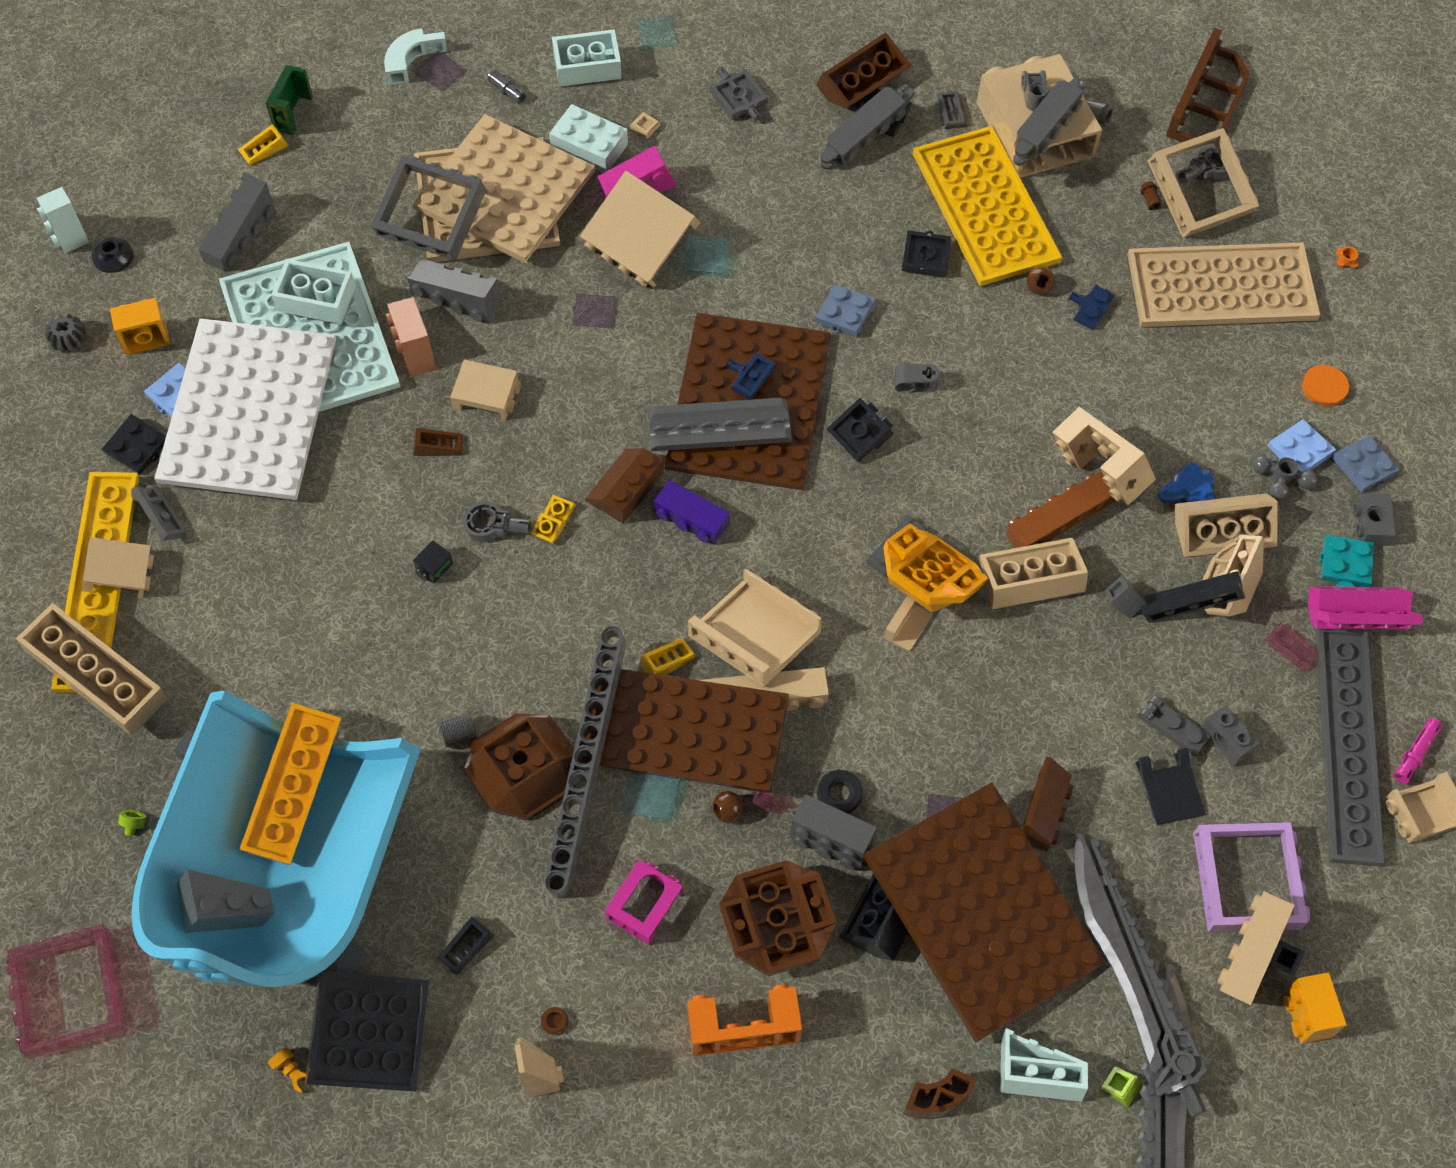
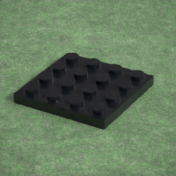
(367, 1031)

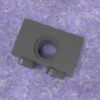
(1380, 509)
(1230, 735)

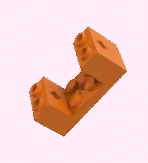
(783, 1027)

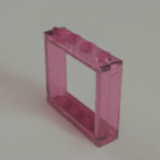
(19, 991)

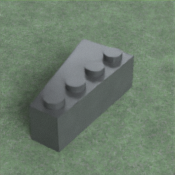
(238, 223)
(456, 289)

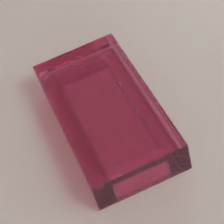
(1291, 647)

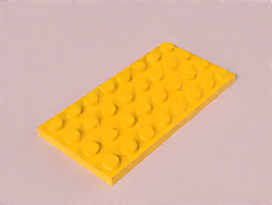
(986, 206)

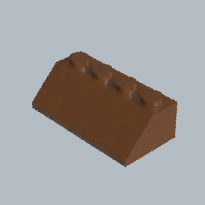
(863, 72)

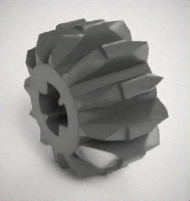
(65, 332)

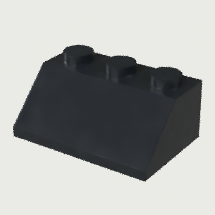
(875, 924)

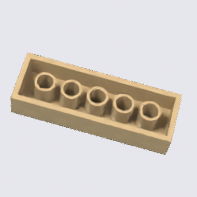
(92, 669)

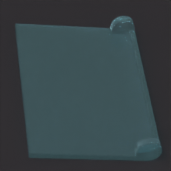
(650, 796)

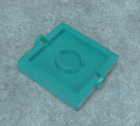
(1347, 560)

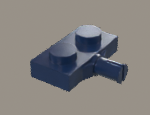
(1092, 306)
(751, 375)

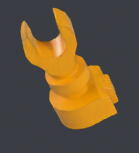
(283, 1060)

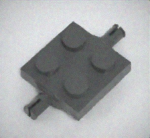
(738, 94)

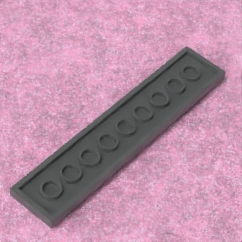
(1349, 747)

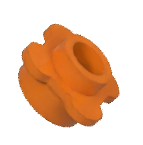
(1349, 252)

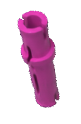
(1414, 757)

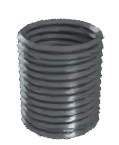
(457, 730)

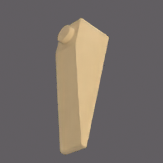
(537, 1069)

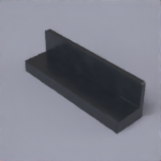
(1193, 597)

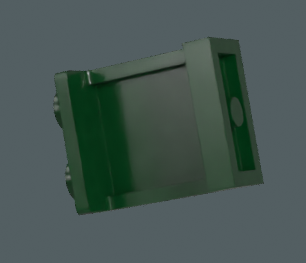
(283, 98)

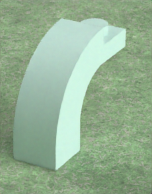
(406, 49)

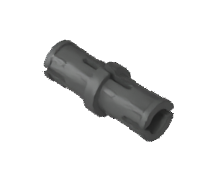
(506, 86)

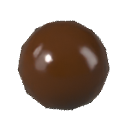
(1038, 276)
(728, 807)

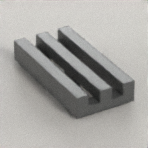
(953, 123)

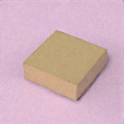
(645, 125)

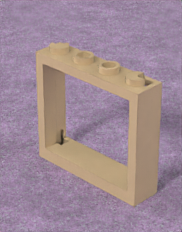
(1174, 196)

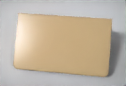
(907, 624)

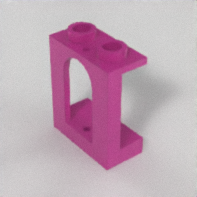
(643, 930)

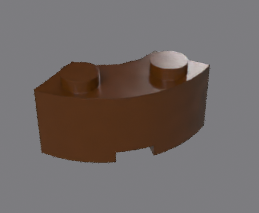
(939, 1098)

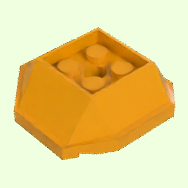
(930, 569)

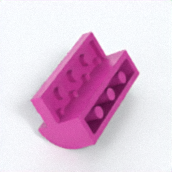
(1362, 608)

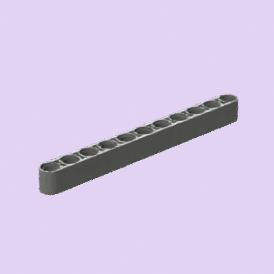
(585, 771)

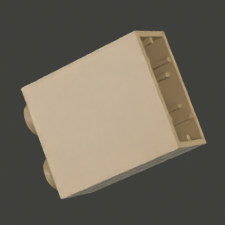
(1005, 110)

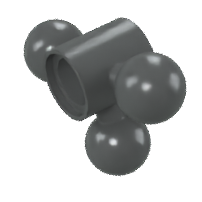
(1279, 489)

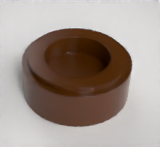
(554, 1021)

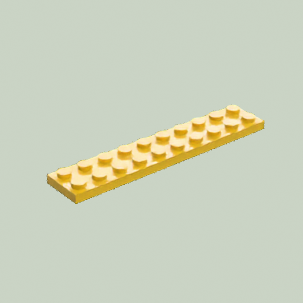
(108, 516)

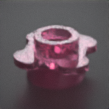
(763, 801)

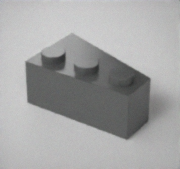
(222, 903)

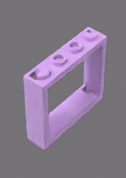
(1209, 881)

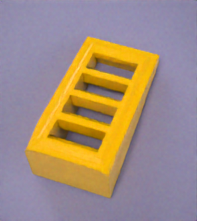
(265, 136)
(651, 664)

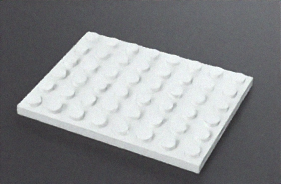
(246, 409)

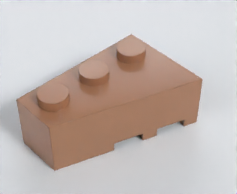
(410, 336)

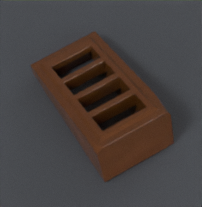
(436, 450)

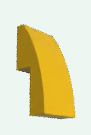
(553, 520)

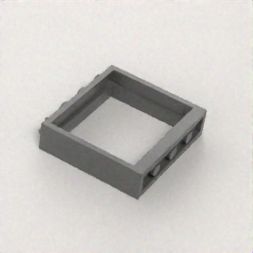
(462, 225)

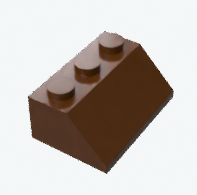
(626, 483)
(1047, 805)

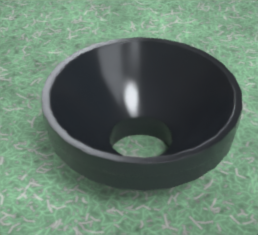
(112, 261)

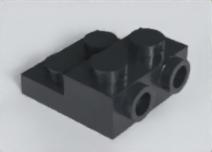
(861, 429)

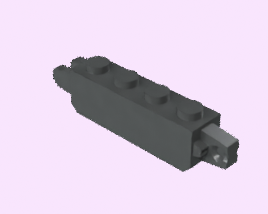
(1047, 120)
(866, 125)

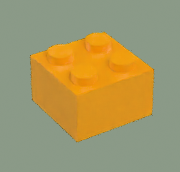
(140, 326)
(1314, 1008)

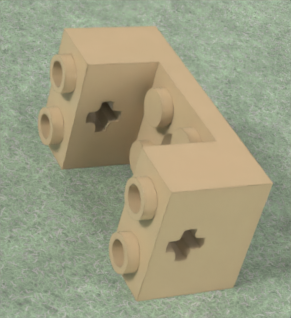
(1124, 472)

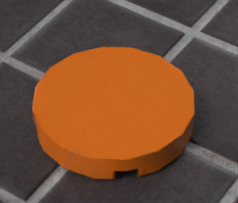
(1325, 385)

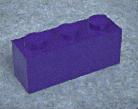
(691, 512)

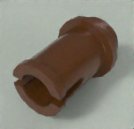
(1152, 199)

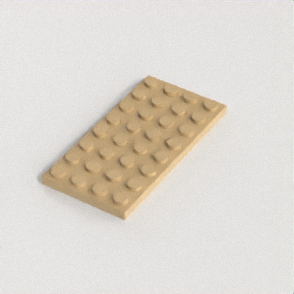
(1222, 284)

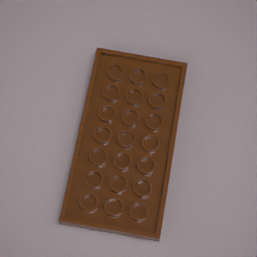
(693, 730)

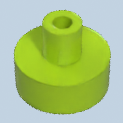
(131, 821)

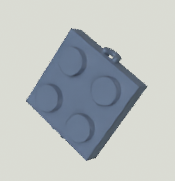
(845, 310)
(1365, 463)

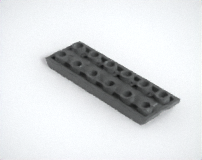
(719, 424)

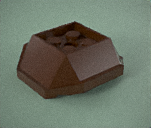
(524, 788)
(783, 891)

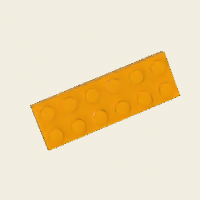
(290, 784)

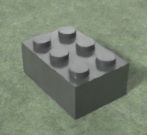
(832, 833)

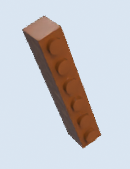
(1060, 512)

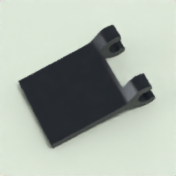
(1171, 790)

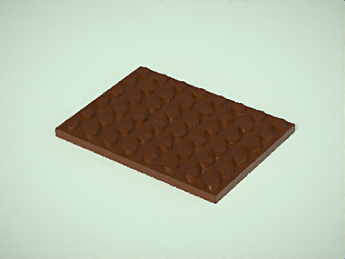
(797, 378)
(983, 911)

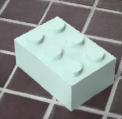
(586, 57)
(589, 138)
(313, 291)

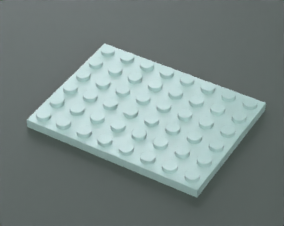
(360, 355)

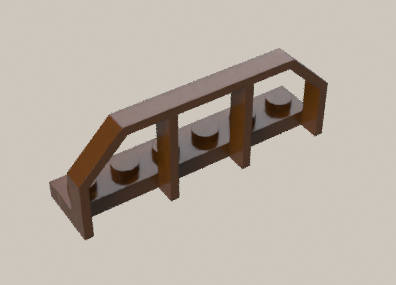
(1194, 85)

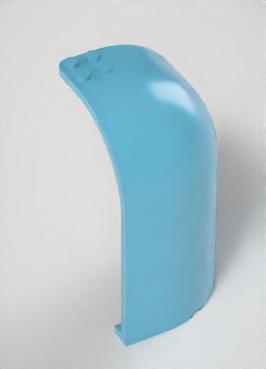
(315, 898)

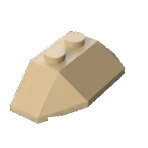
(1242, 556)

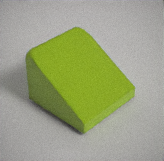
(1122, 1086)

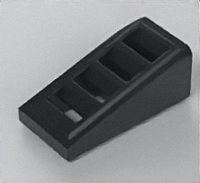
(465, 931)

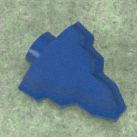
(1188, 485)

